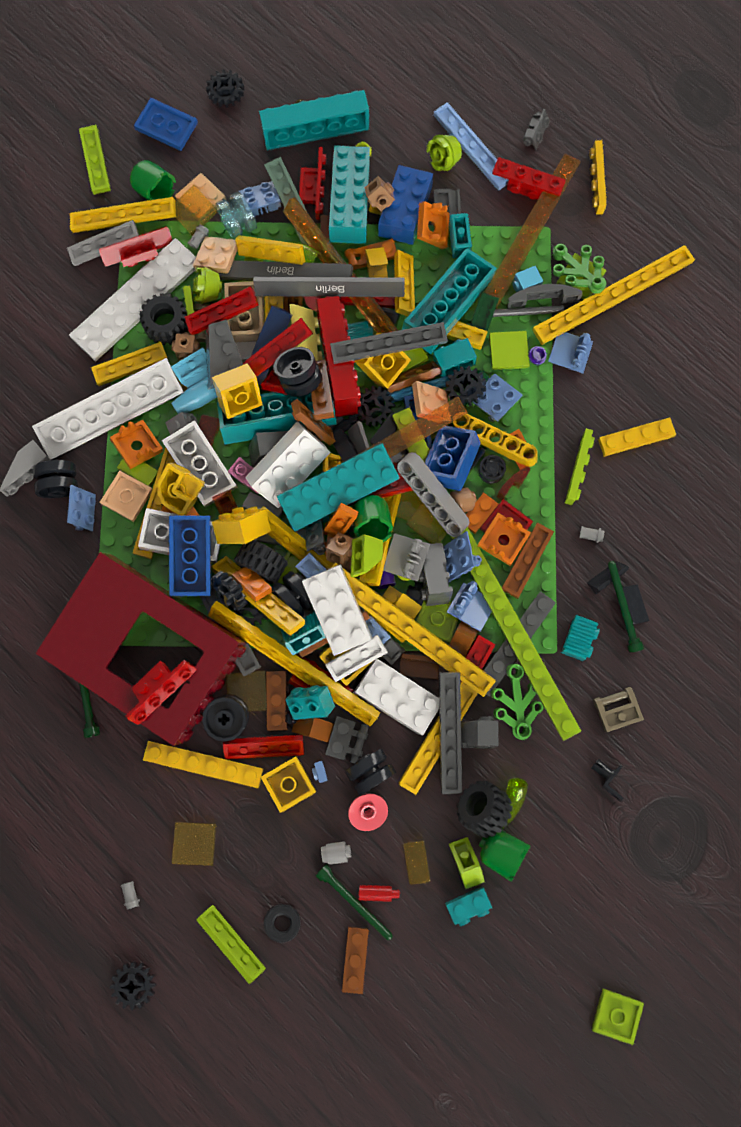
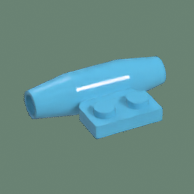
(193, 375)

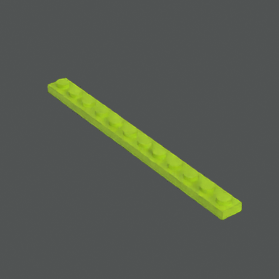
(522, 646)

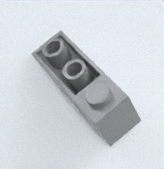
(22, 467)

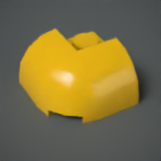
(178, 489)

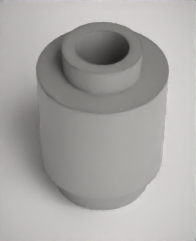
(335, 853)

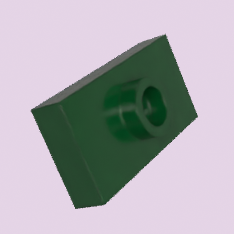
(484, 311)

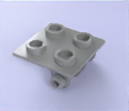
(406, 557)

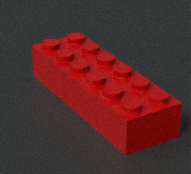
(342, 375)

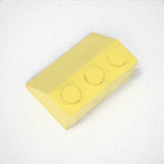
(312, 322)

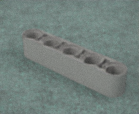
(433, 494)

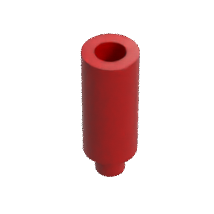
(377, 893)

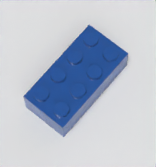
(401, 217)
(189, 555)

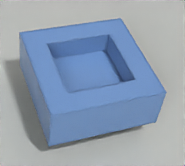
(319, 772)

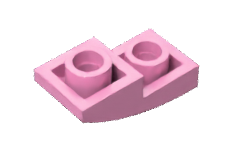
(240, 470)

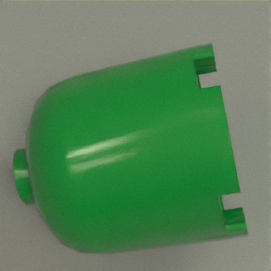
(151, 181)
(373, 518)
(503, 853)

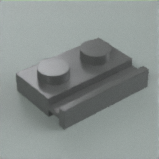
(448, 198)

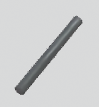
(528, 311)

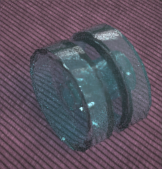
(236, 215)

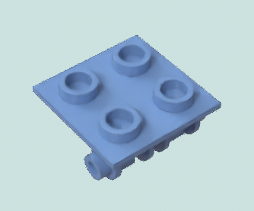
(261, 196)
(571, 351)
(497, 398)
(81, 508)
(460, 557)
(470, 606)

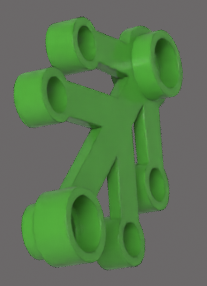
(594, 282)
(518, 705)

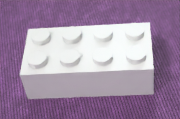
(196, 454)
(287, 463)
(155, 534)
(337, 610)
(398, 696)

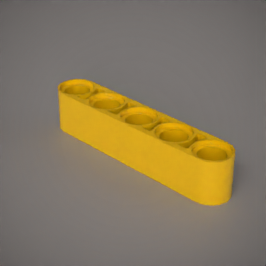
(505, 440)

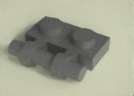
(341, 737)

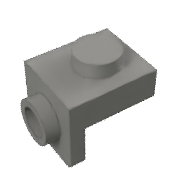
(179, 421)

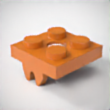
(440, 220)
(136, 432)
(504, 526)

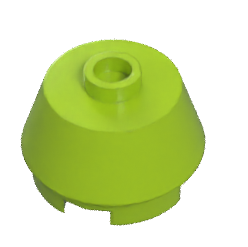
(444, 152)
(206, 285)

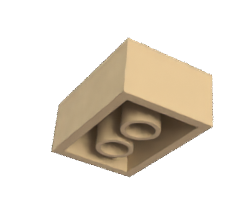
(247, 325)

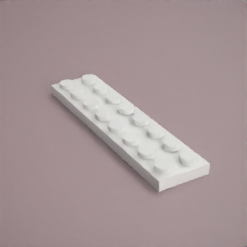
(122, 309)
(108, 409)

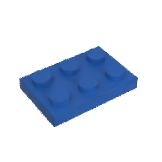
(165, 124)

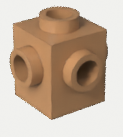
(379, 193)
(185, 345)
(339, 549)

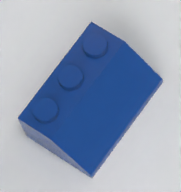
(453, 456)

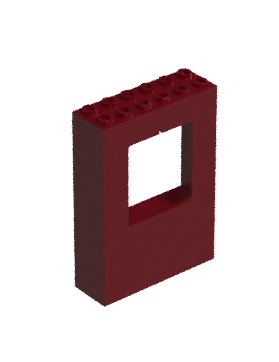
(100, 620)

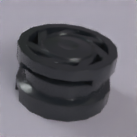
(492, 469)

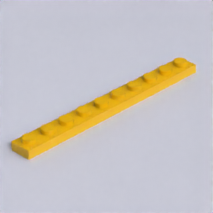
(613, 295)
(297, 546)
(419, 636)
(292, 663)

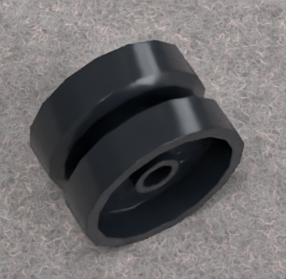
(297, 371)
(54, 478)
(293, 593)
(217, 725)
(369, 770)

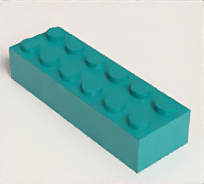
(315, 119)
(348, 194)
(452, 294)
(272, 416)
(338, 485)

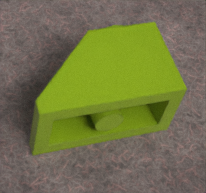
(365, 554)
(466, 863)

